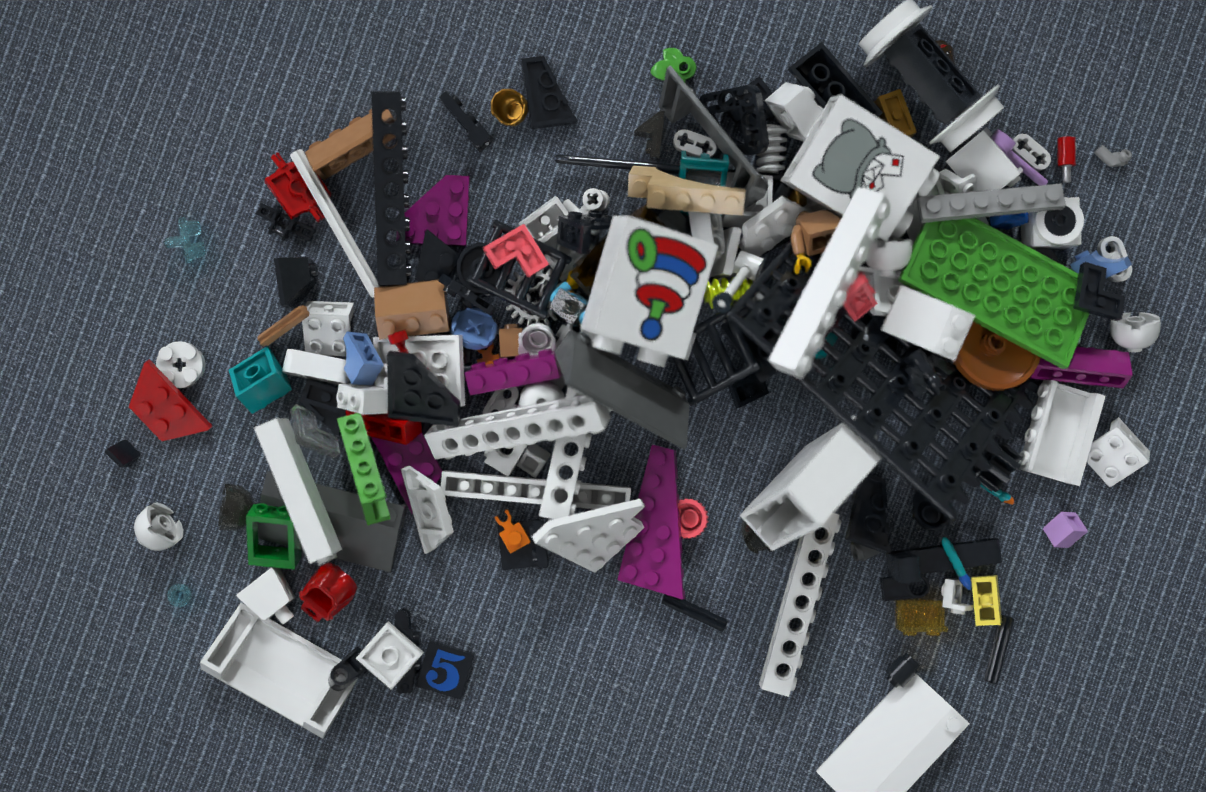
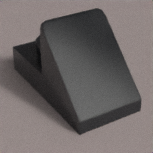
(747, 391)

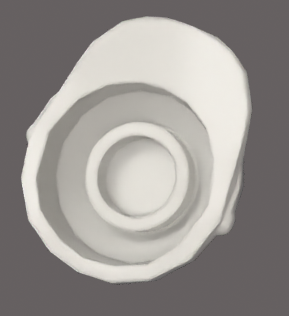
(536, 338)

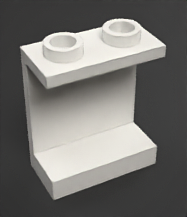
(986, 161)

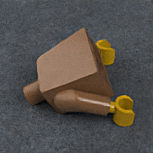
(812, 235)

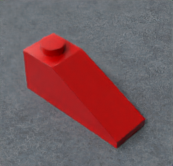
(390, 429)

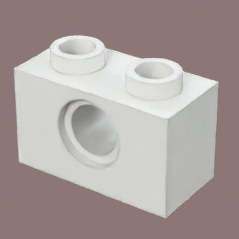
(362, 399)

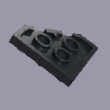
(418, 393)

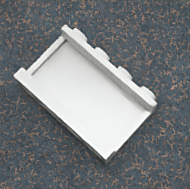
(1061, 432)

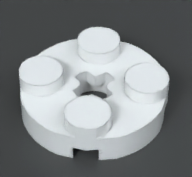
(194, 359)

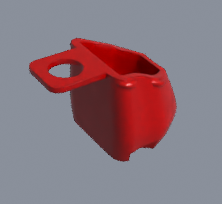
(327, 592)

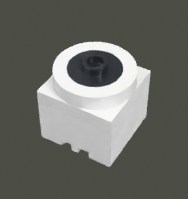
(1054, 228)

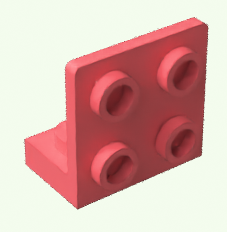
(859, 297)

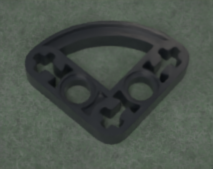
(745, 107)

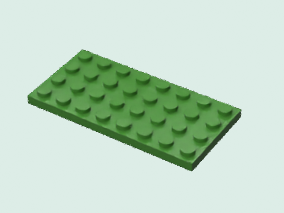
(1000, 283)

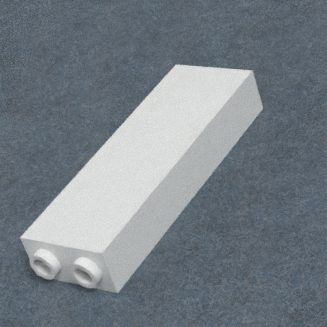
(298, 490)

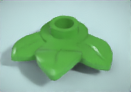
(675, 59)

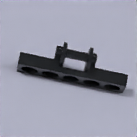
(291, 228)

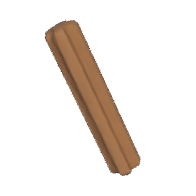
(283, 325)

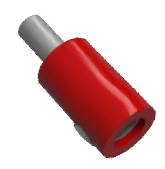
(1066, 156)

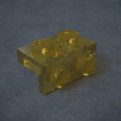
(920, 616)

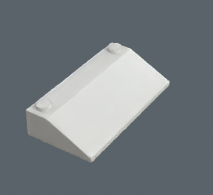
(277, 670)
(894, 742)

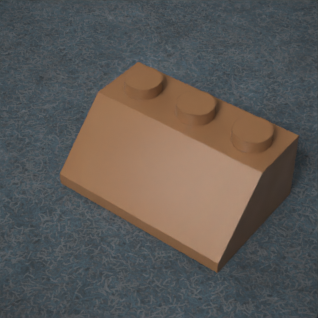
(414, 307)

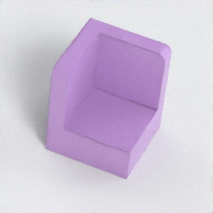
(1065, 529)

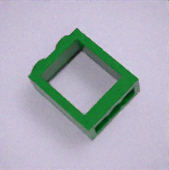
(269, 555)

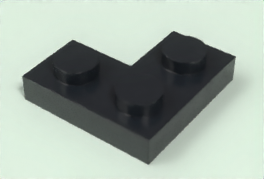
(1091, 295)

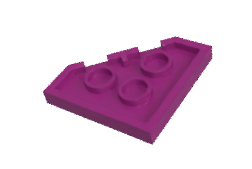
(442, 212)

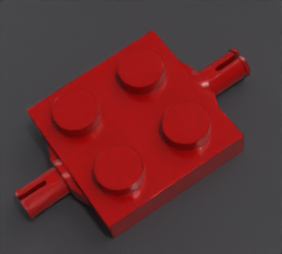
(292, 190)

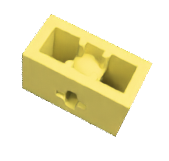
(986, 600)

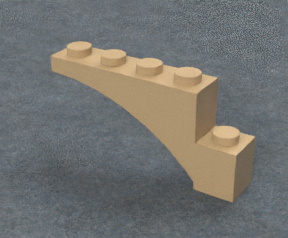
(675, 193)

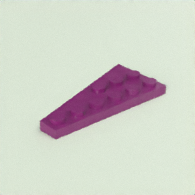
(654, 555)

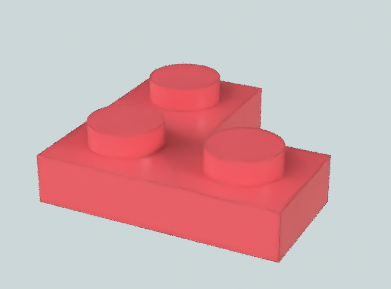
(517, 245)

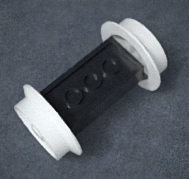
(930, 73)

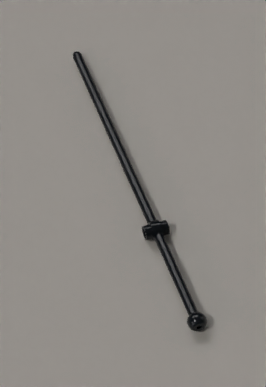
(627, 164)

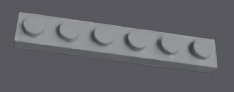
(991, 203)

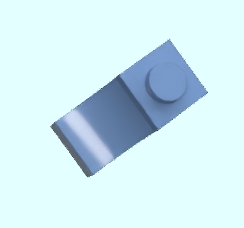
(1113, 265)
(362, 359)

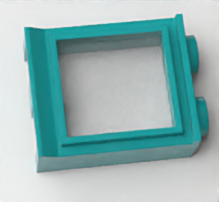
(703, 170)

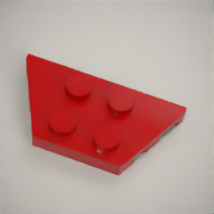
(164, 406)

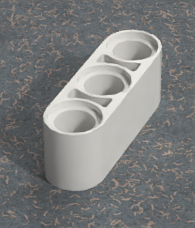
(708, 228)
(315, 367)

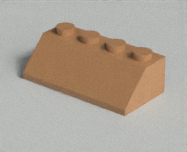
(345, 146)

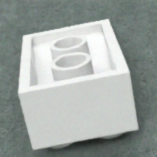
(927, 322)

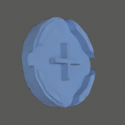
(476, 327)

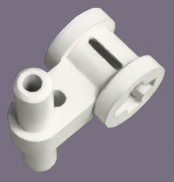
(588, 201)

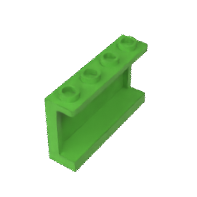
(364, 468)

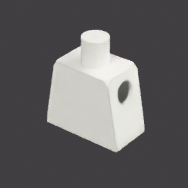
(269, 596)

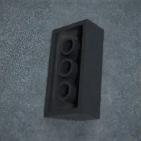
(829, 78)

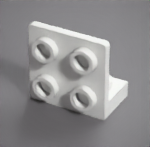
(327, 327)
(1117, 453)

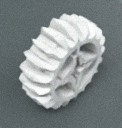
(539, 287)

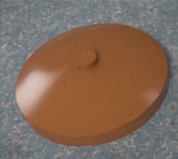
(993, 360)

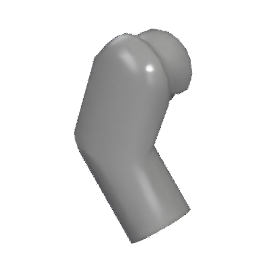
(1113, 159)

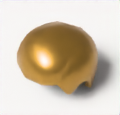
(509, 107)

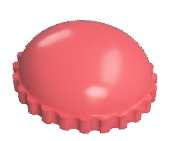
(692, 518)

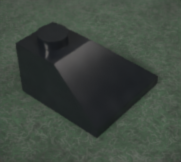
(294, 279)

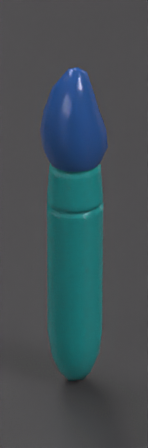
(956, 563)

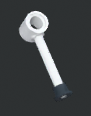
(745, 267)

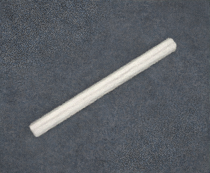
(335, 221)

